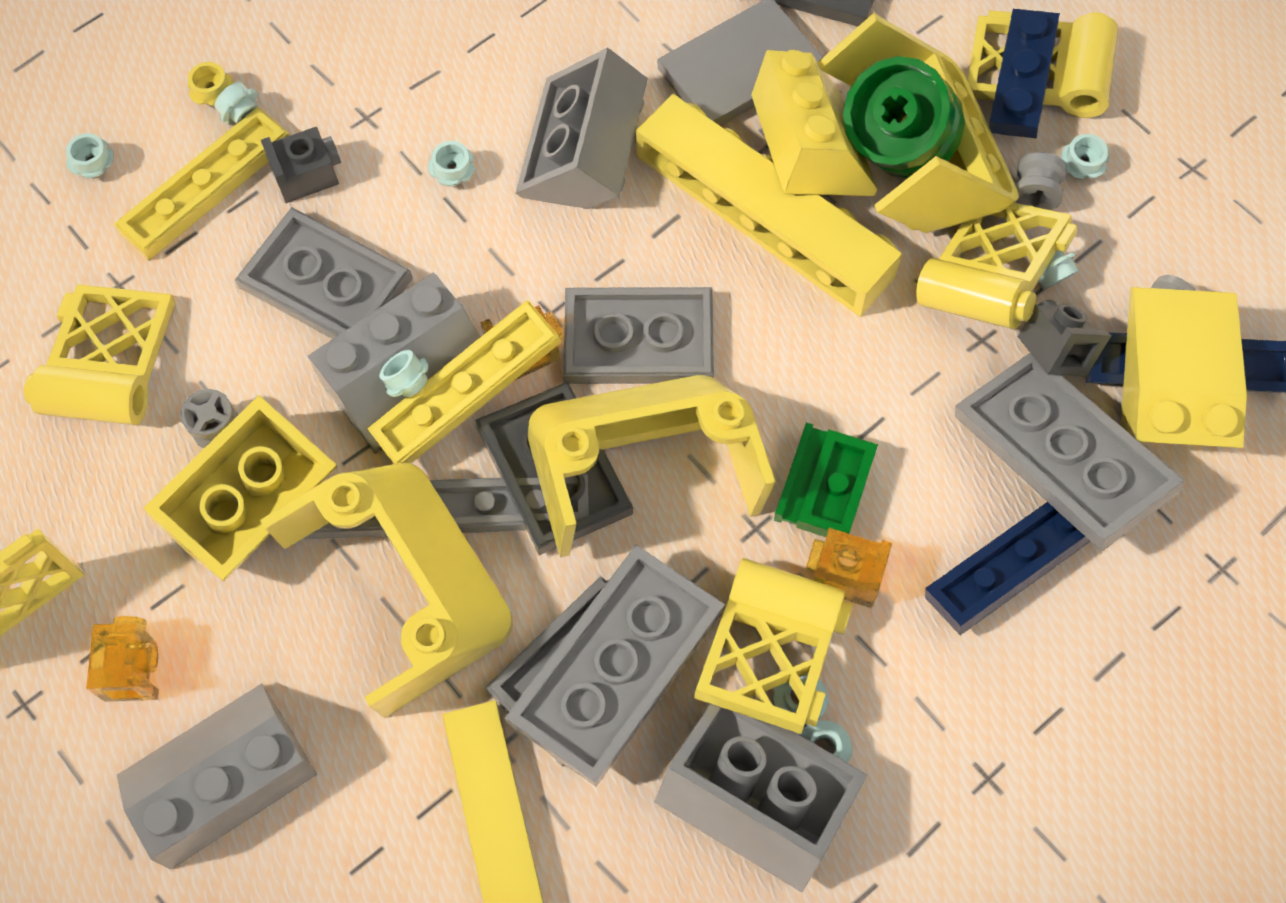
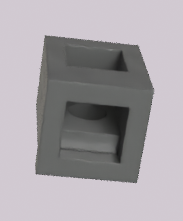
(302, 163)
(1062, 339)

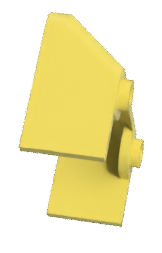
(941, 191)
(571, 432)
(464, 607)

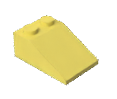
(1184, 368)

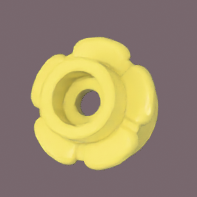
(205, 76)

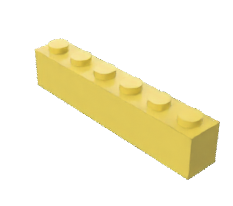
(745, 191)

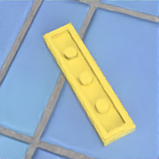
(199, 185)
(465, 384)
(492, 805)

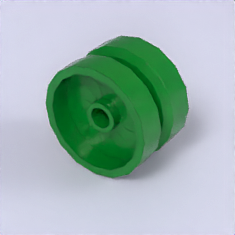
(888, 94)

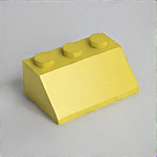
(806, 128)
(236, 482)

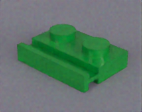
(825, 481)

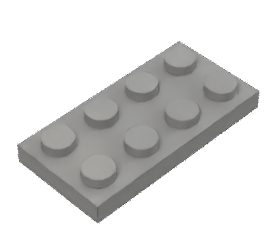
(1069, 451)
(615, 665)

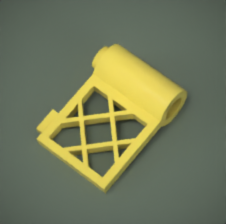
(1082, 65)
(982, 286)
(88, 385)
(33, 591)
(793, 611)

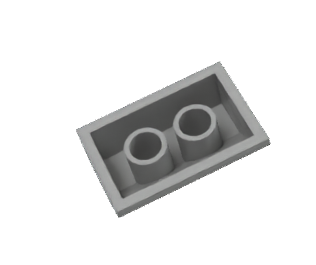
(583, 132)
(418, 320)
(212, 778)
(760, 792)

